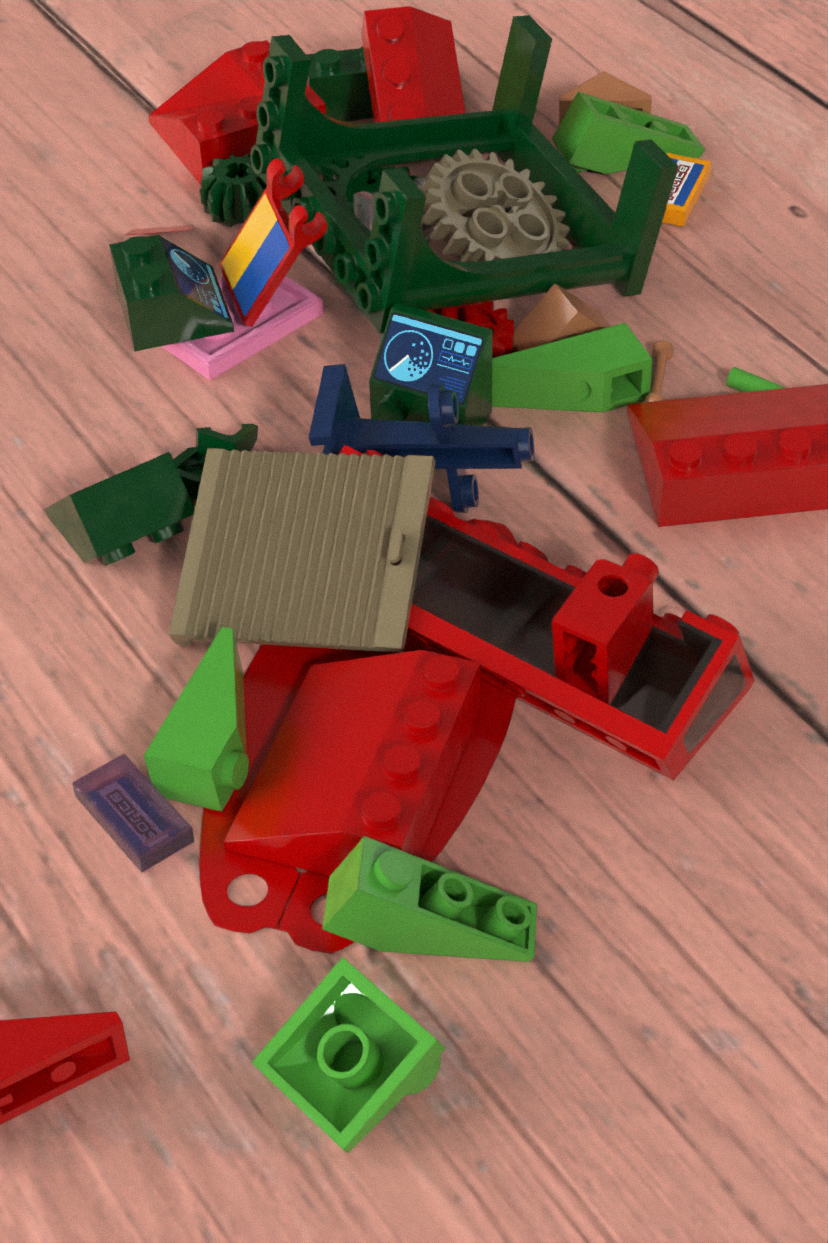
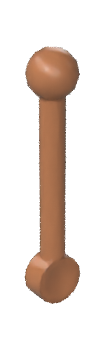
(662, 352)

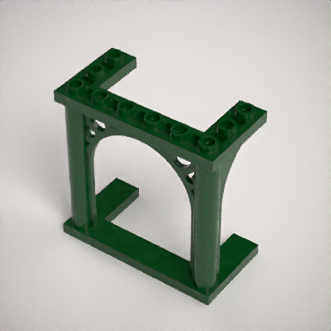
(393, 257)

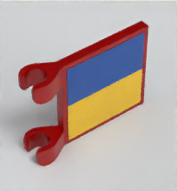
(268, 243)

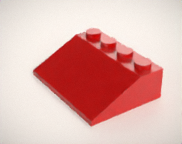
(734, 454)
(359, 758)

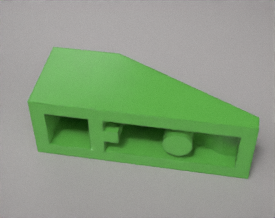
(603, 133)
(202, 743)

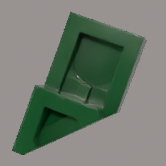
(191, 461)

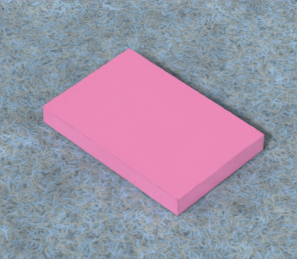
(285, 312)

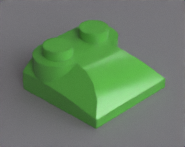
(349, 1056)

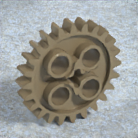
(490, 209)

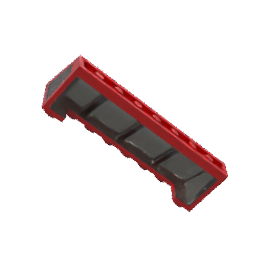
(497, 608)

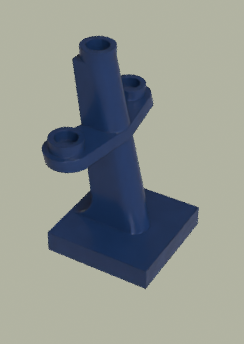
(451, 444)

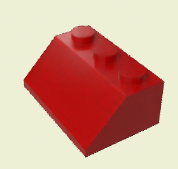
(410, 64)

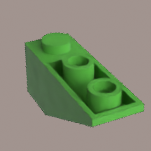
(575, 373)
(425, 909)

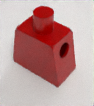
(604, 625)

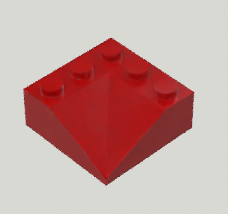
(218, 109)

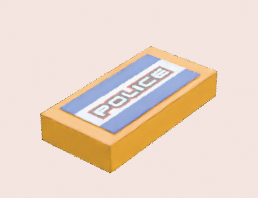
(686, 189)

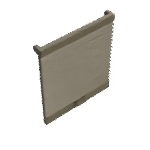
(304, 549)

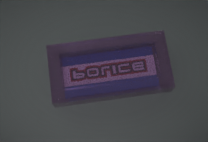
(133, 812)

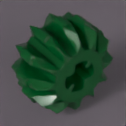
(230, 189)

